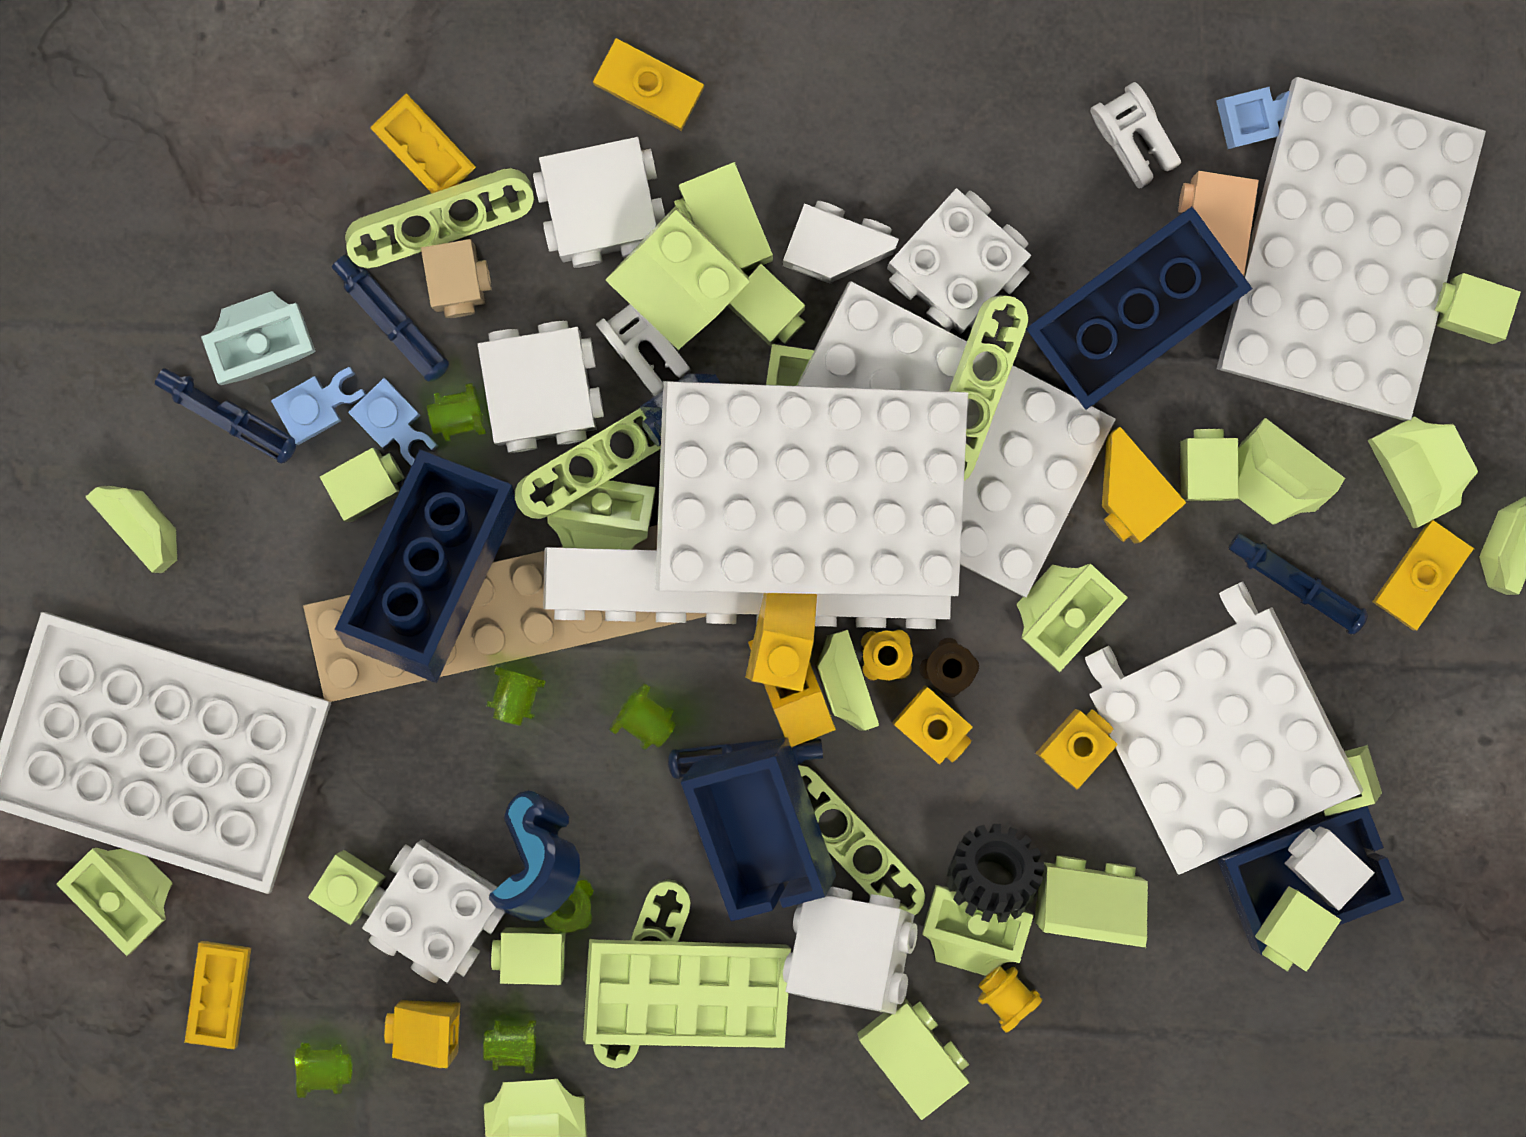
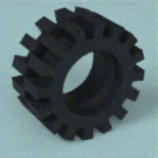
(986, 895)

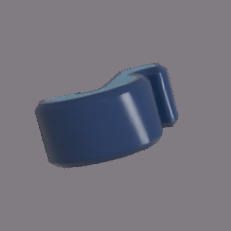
(548, 860)

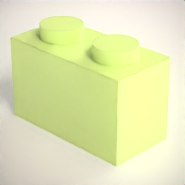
(725, 214)
(914, 1057)

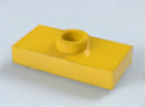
(648, 84)
(422, 145)
(1423, 575)
(217, 995)

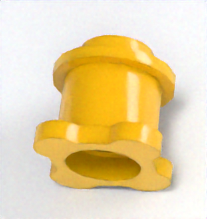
(873, 642)
(1008, 997)

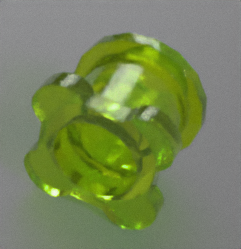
(456, 413)
(514, 696)
(644, 719)
(581, 917)
(511, 1046)
(321, 1069)

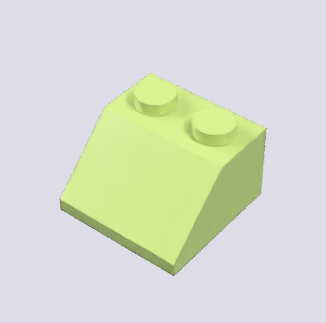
(678, 279)
(1093, 902)

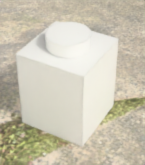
(1327, 866)

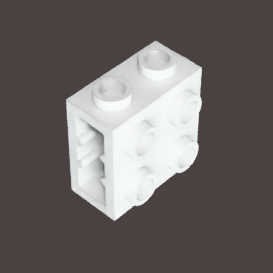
(598, 200)
(959, 261)
(539, 386)
(431, 912)
(851, 951)

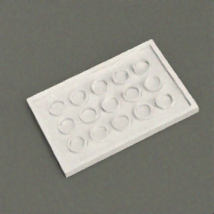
(1351, 249)
(1033, 449)
(810, 489)
(157, 752)

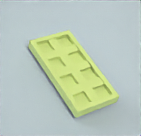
(685, 994)

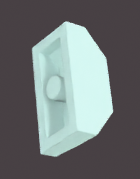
(256, 338)

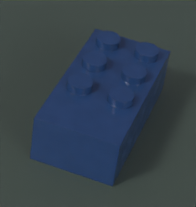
(1139, 308)
(427, 566)

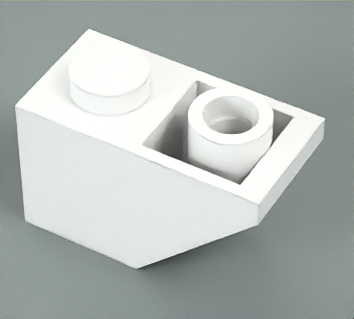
(834, 247)

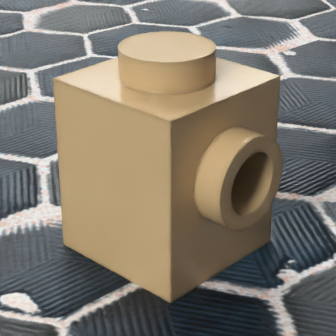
(455, 277)

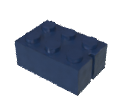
(759, 829)
(1260, 877)

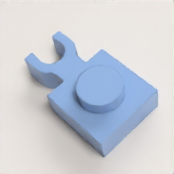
(1251, 116)
(311, 408)
(388, 418)

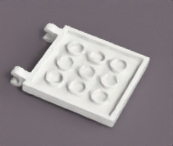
(1224, 737)

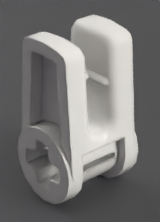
(1145, 122)
(628, 342)

